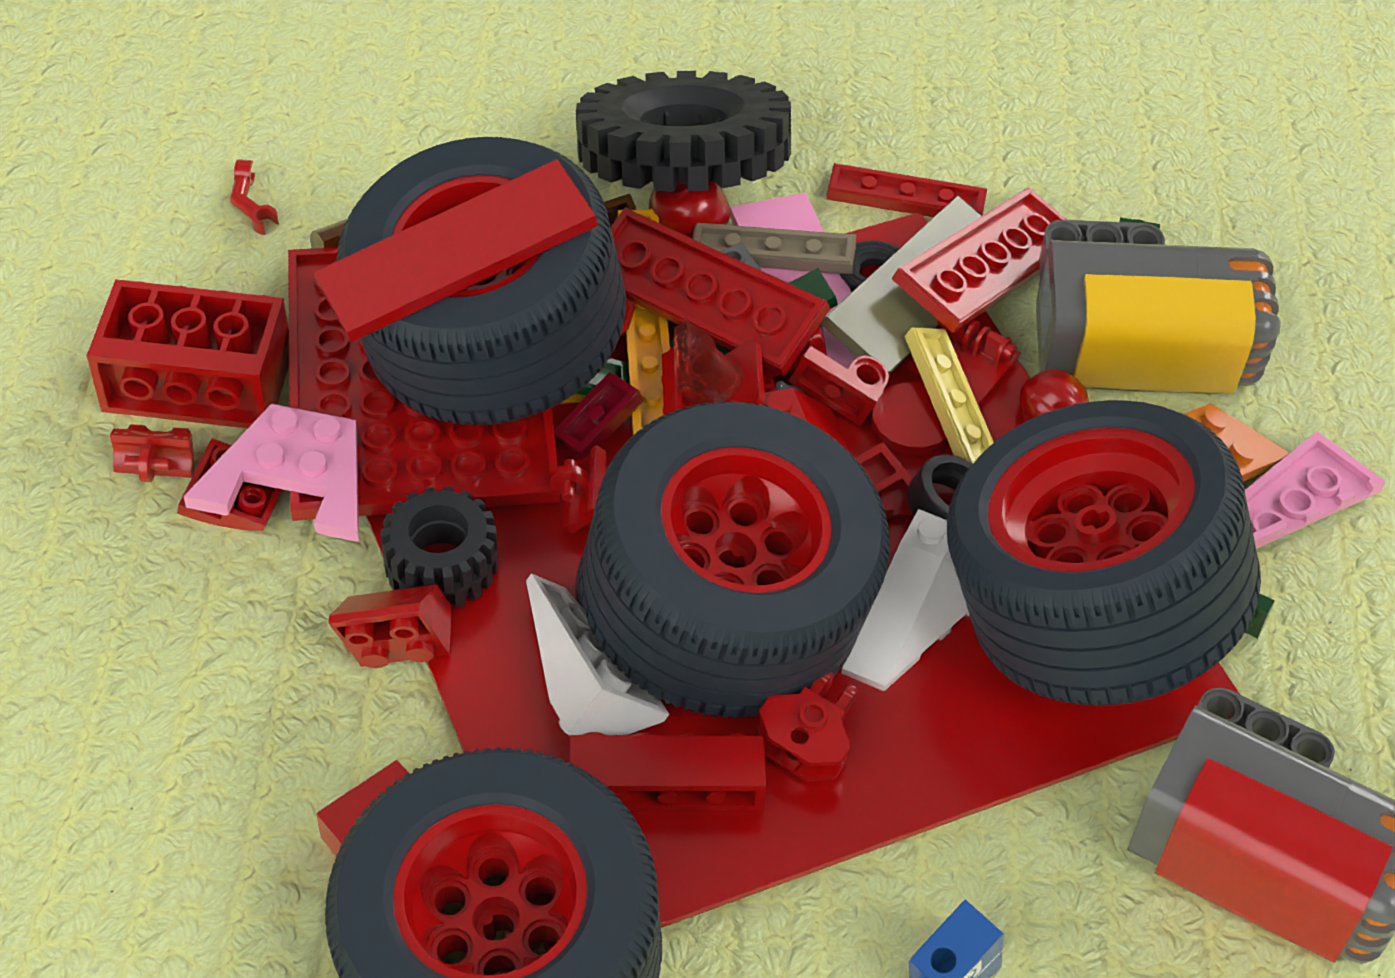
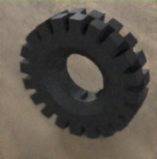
(683, 130)

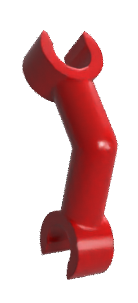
(242, 181)

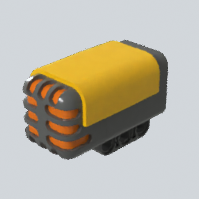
(1153, 314)

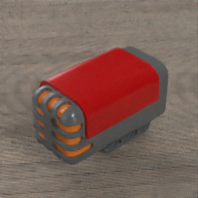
(1273, 831)

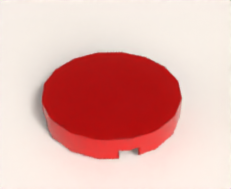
(908, 420)

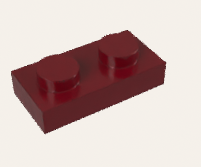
(598, 415)

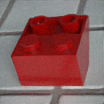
(394, 625)

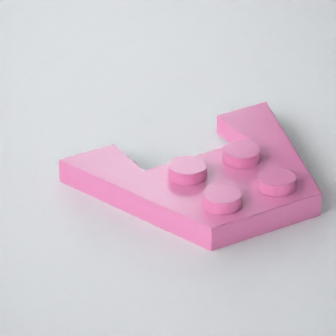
(292, 453)

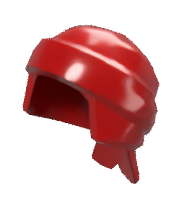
(1050, 391)

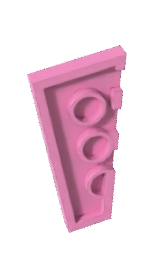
(1306, 488)

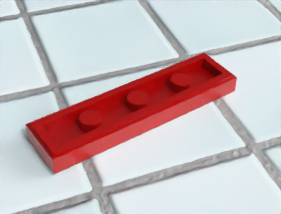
(899, 191)

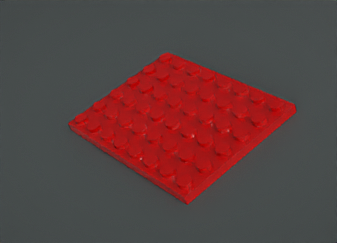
(395, 444)

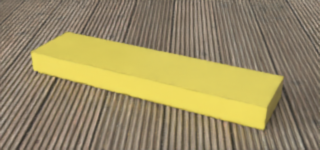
(949, 392)

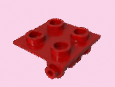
(982, 356)

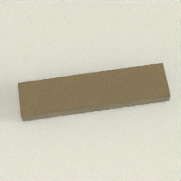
(784, 247)

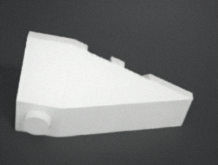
(912, 608)
(579, 676)

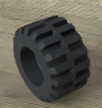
(437, 519)

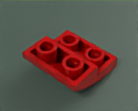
(251, 507)

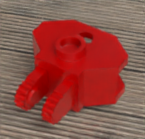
(808, 730)

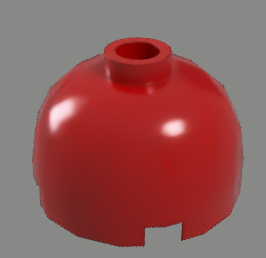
(685, 209)

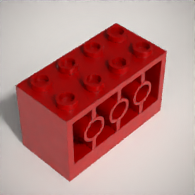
(189, 353)

